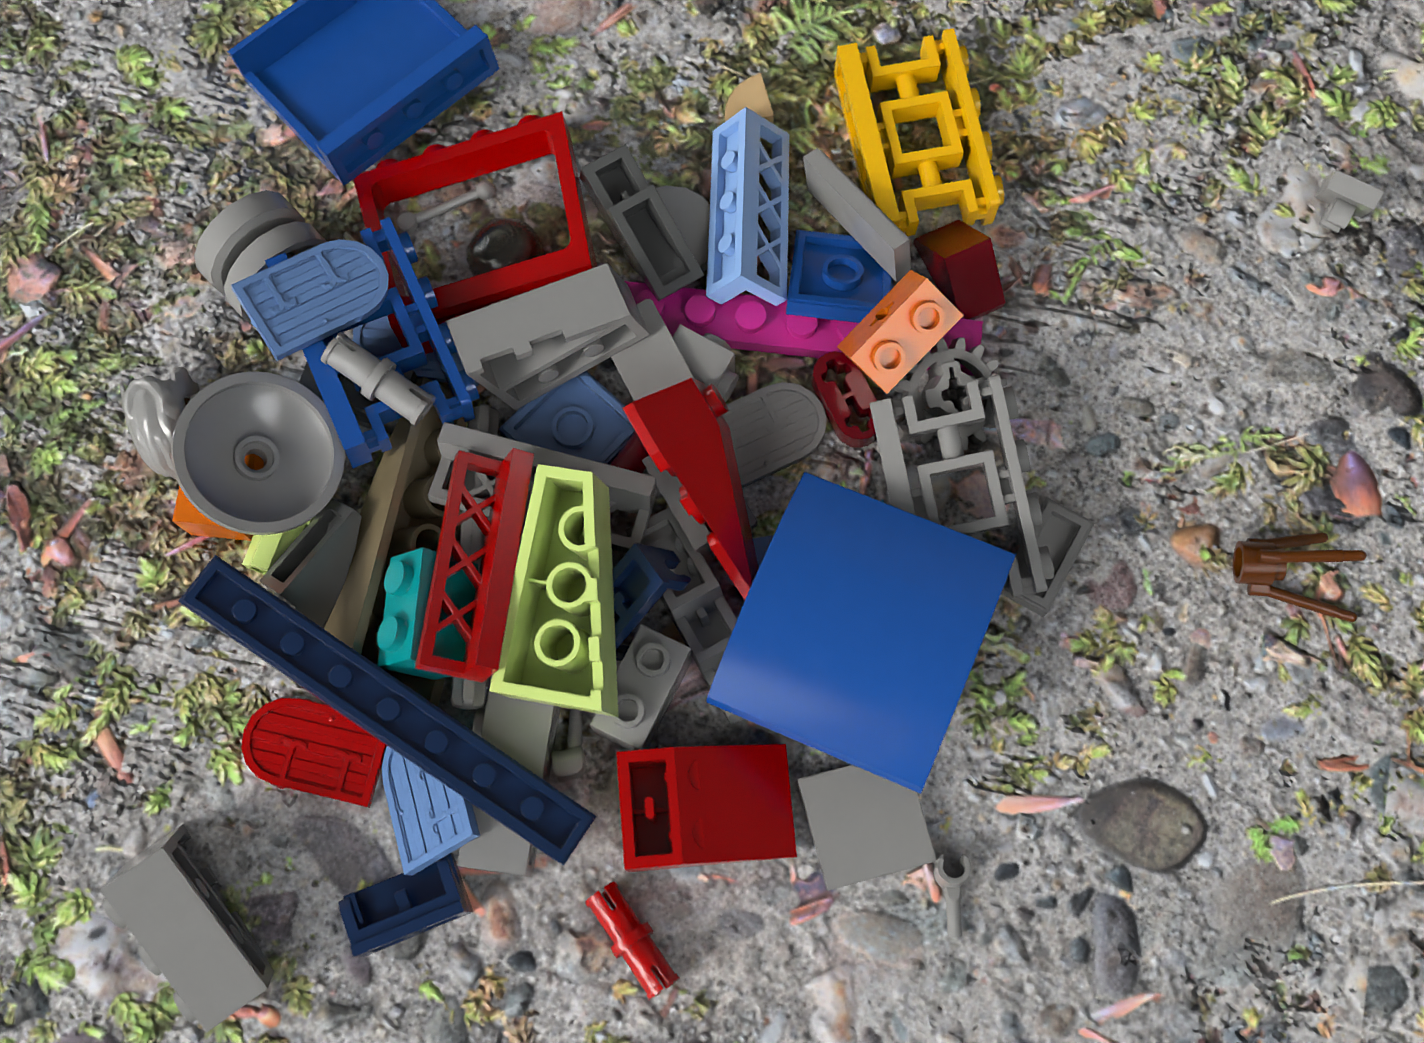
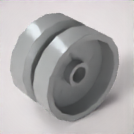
(246, 236)

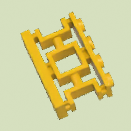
(957, 121)

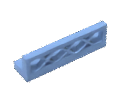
(734, 208)

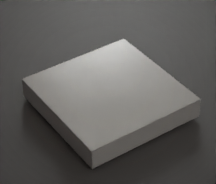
(863, 825)

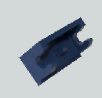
(638, 584)
(404, 907)

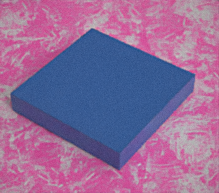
(834, 278)

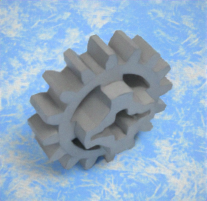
(944, 375)

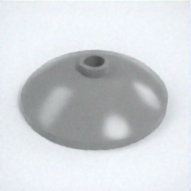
(264, 418)

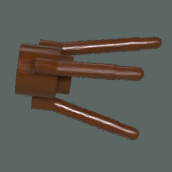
(1265, 560)

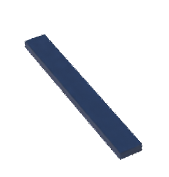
(388, 709)

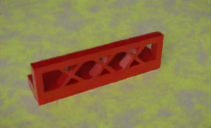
(497, 565)

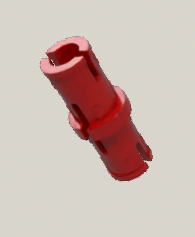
(632, 940)

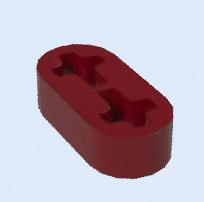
(836, 405)

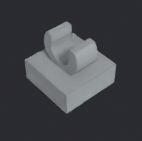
(1346, 198)

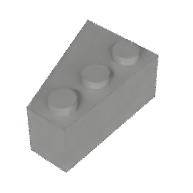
(547, 334)
(187, 931)

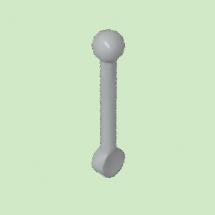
(409, 222)

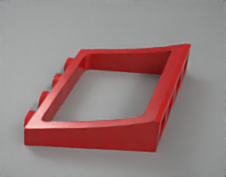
(481, 155)

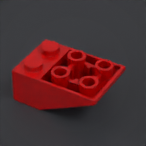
(705, 806)

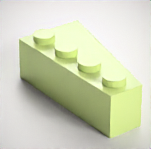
(562, 599)

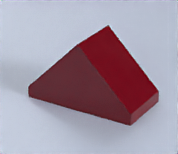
(963, 268)

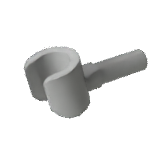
(571, 762)
(952, 893)

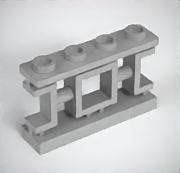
(1003, 486)

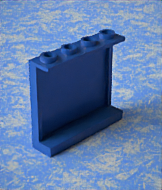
(362, 73)

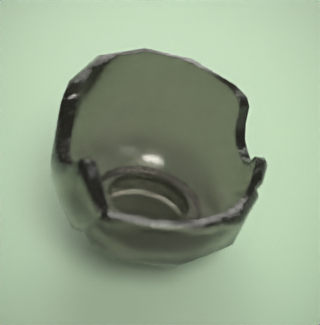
(502, 244)

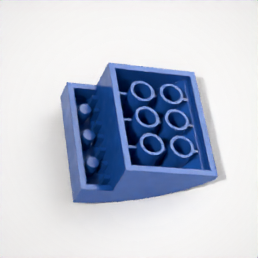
(861, 630)

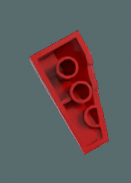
(693, 442)

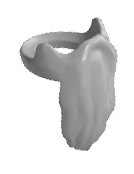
(152, 414)

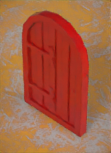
(312, 751)

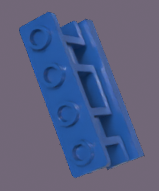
(417, 327)

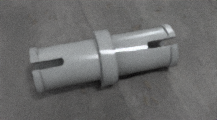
(378, 378)

